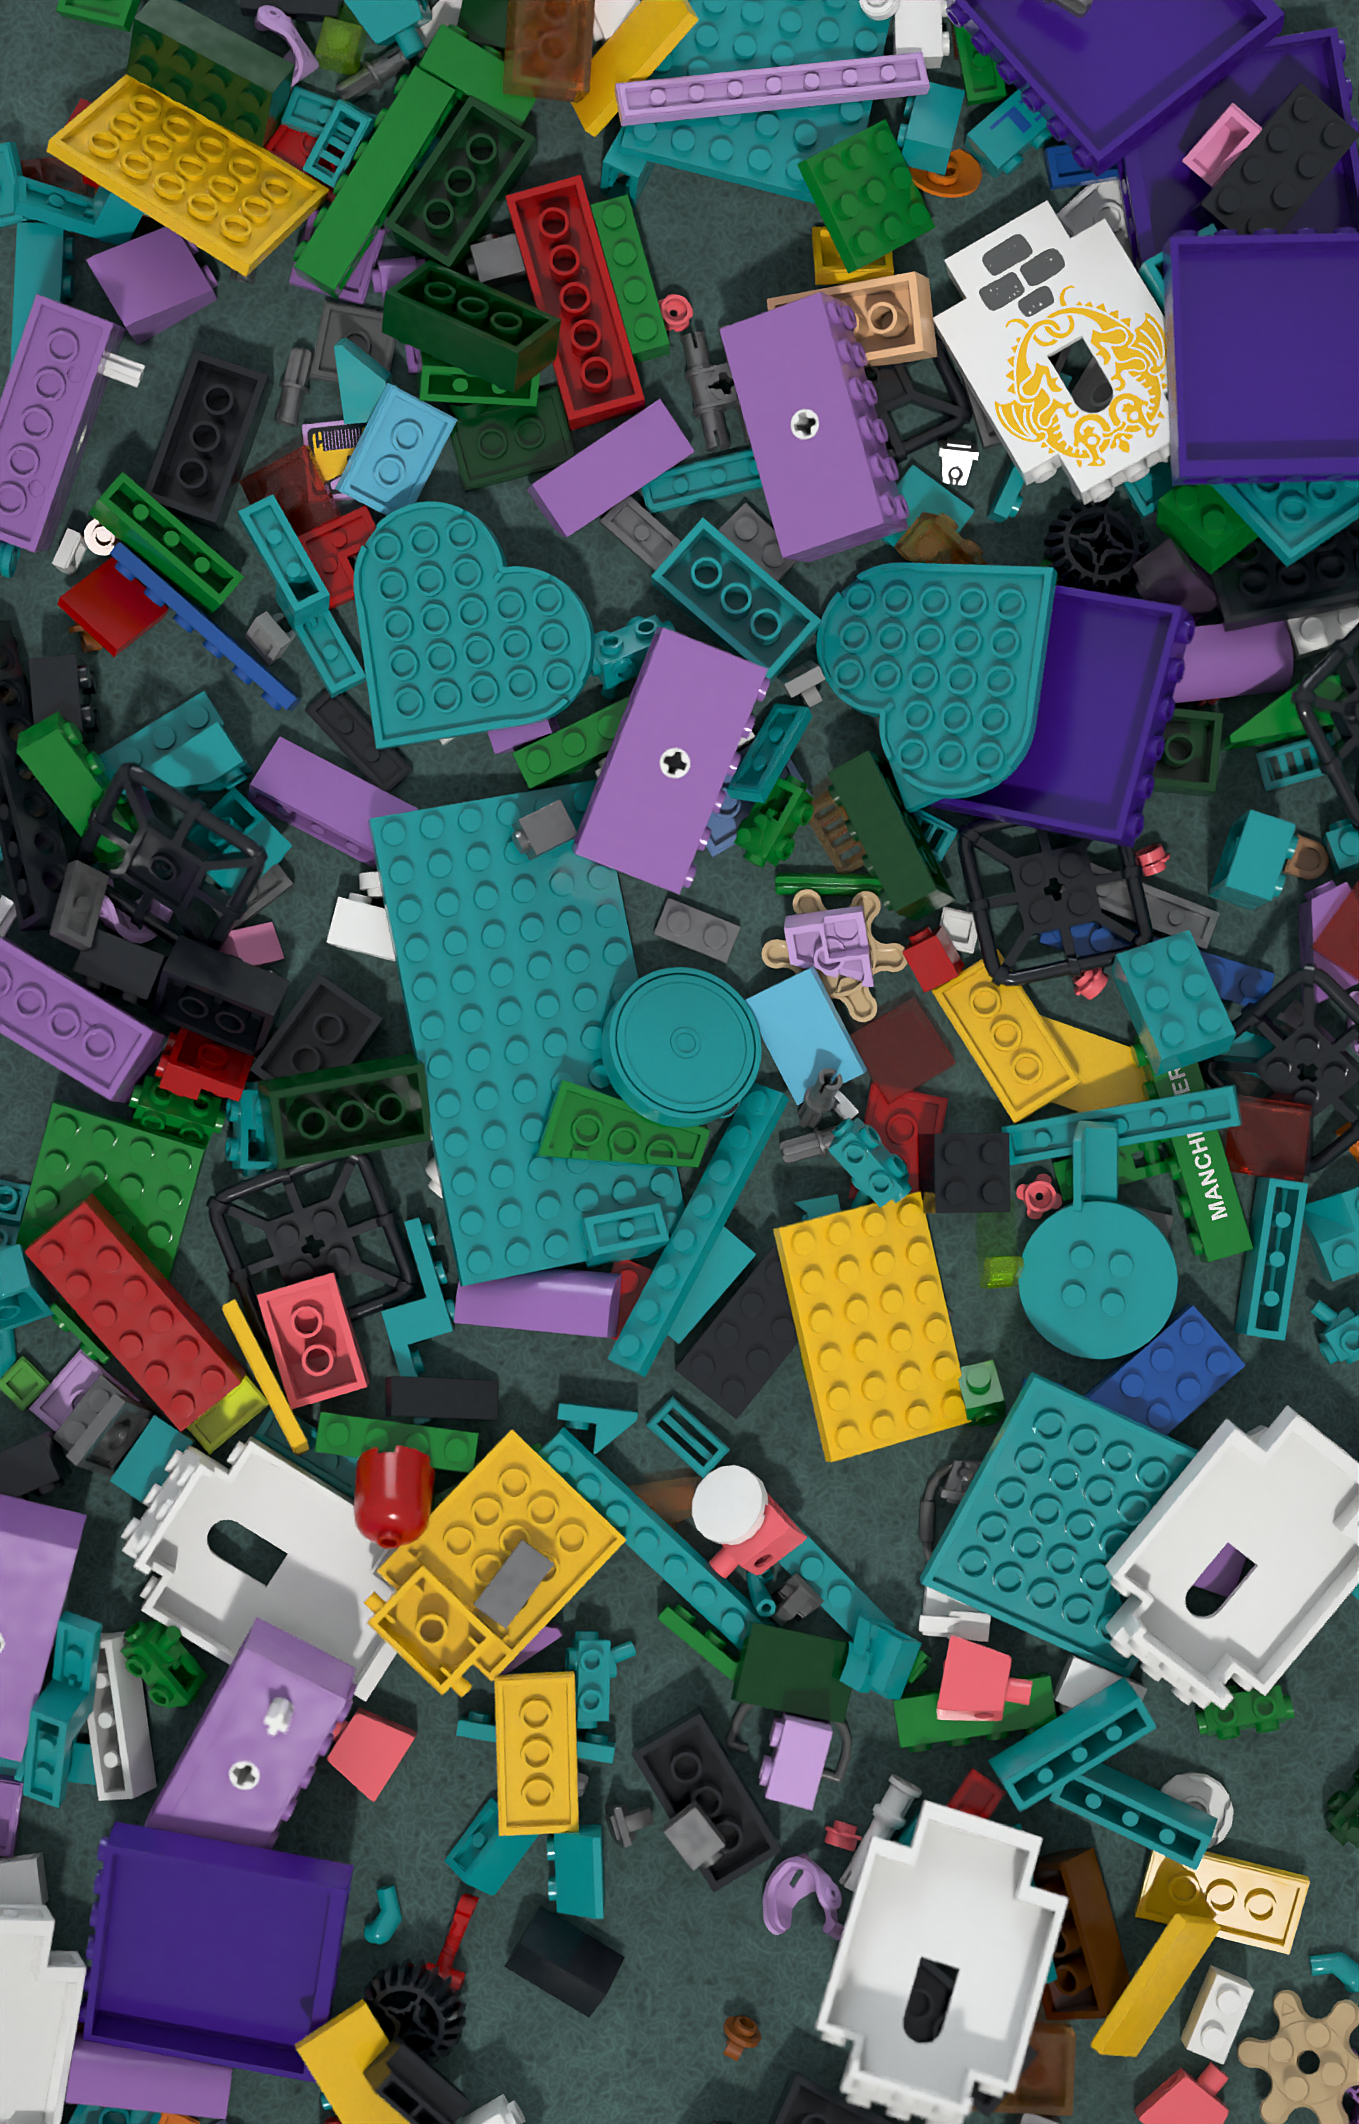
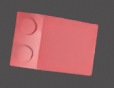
(313, 1341)

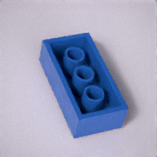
(1169, 1373)

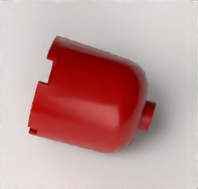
(393, 1495)

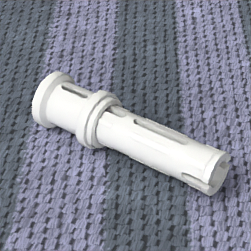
(887, 1818)

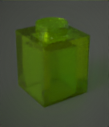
(340, 46)

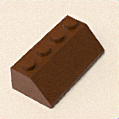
(1087, 1947)

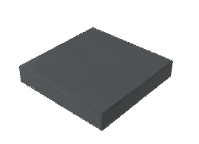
(357, 324)

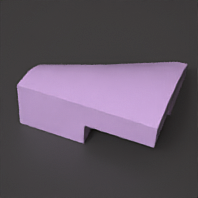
(831, 942)

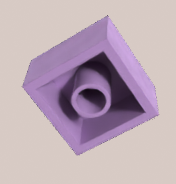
(796, 1760)

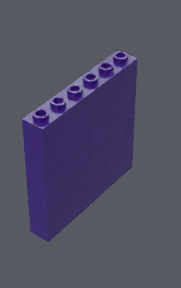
(1118, 69)
(1163, 190)
(1263, 356)
(1097, 719)
(212, 1949)

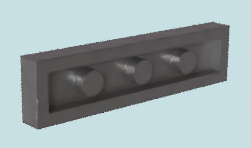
(1167, 912)

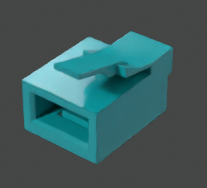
(879, 1659)

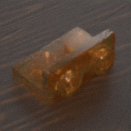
(935, 540)

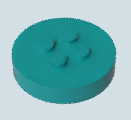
(681, 1047)
(1098, 1279)

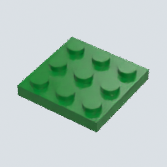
(866, 196)

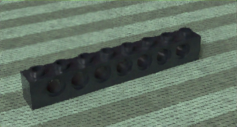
(28, 818)

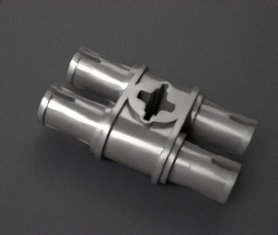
(708, 402)

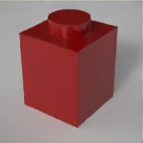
(932, 957)

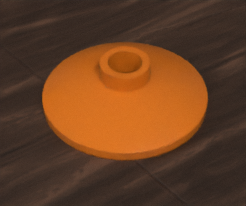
(960, 179)

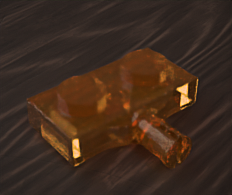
(669, 1498)

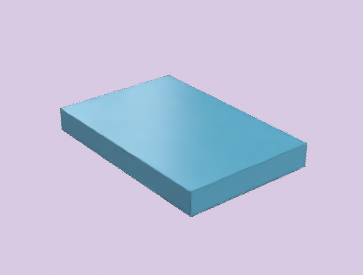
(395, 452)
(804, 1032)

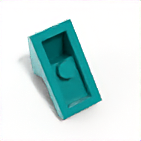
(609, 1420)

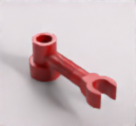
(457, 1930)

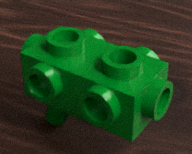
(770, 828)
(176, 1114)
(163, 1663)
(1245, 1712)

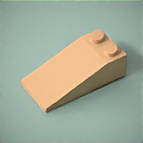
(890, 316)

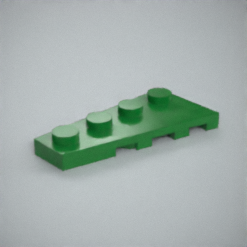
(606, 1129)

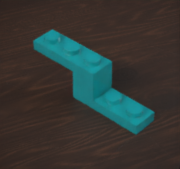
(99, 217)
(302, 595)
(425, 1316)
(62, 1709)

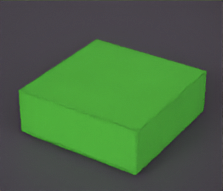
(24, 1383)

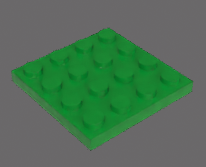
(133, 1171)

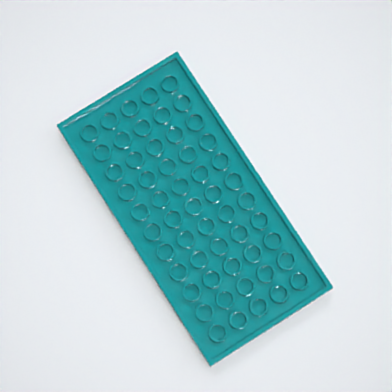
(503, 999)

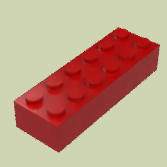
(593, 351)
(136, 1312)

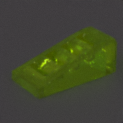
(999, 1271)

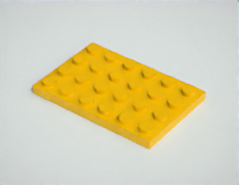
(188, 173)
(872, 1326)

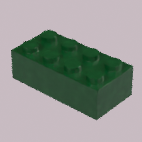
(210, 69)
(461, 186)
(471, 326)
(1190, 754)
(890, 837)
(345, 1110)

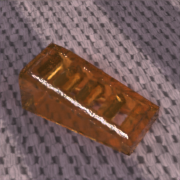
(819, 803)

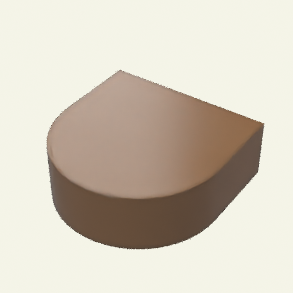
(1308, 860)

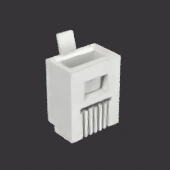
(947, 1617)

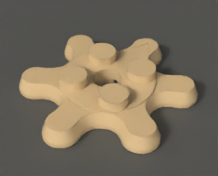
(884, 957)
(1281, 2055)

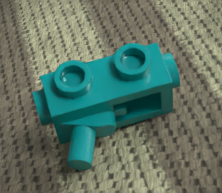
(622, 652)
(247, 1128)
(872, 1167)
(1340, 1336)
(593, 1667)

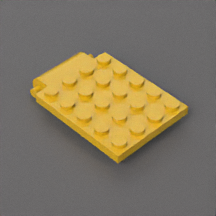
(466, 1542)

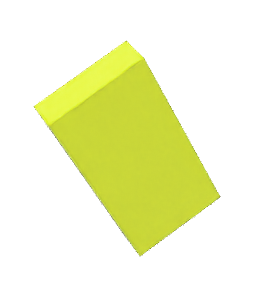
(228, 1415)

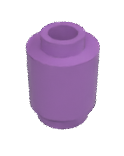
(392, 271)

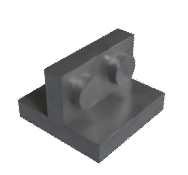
(103, 1427)

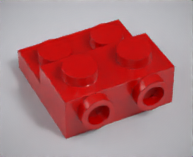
(199, 1063)

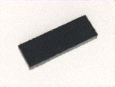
(357, 741)
(441, 1398)

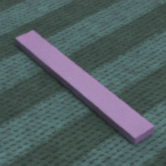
(771, 88)

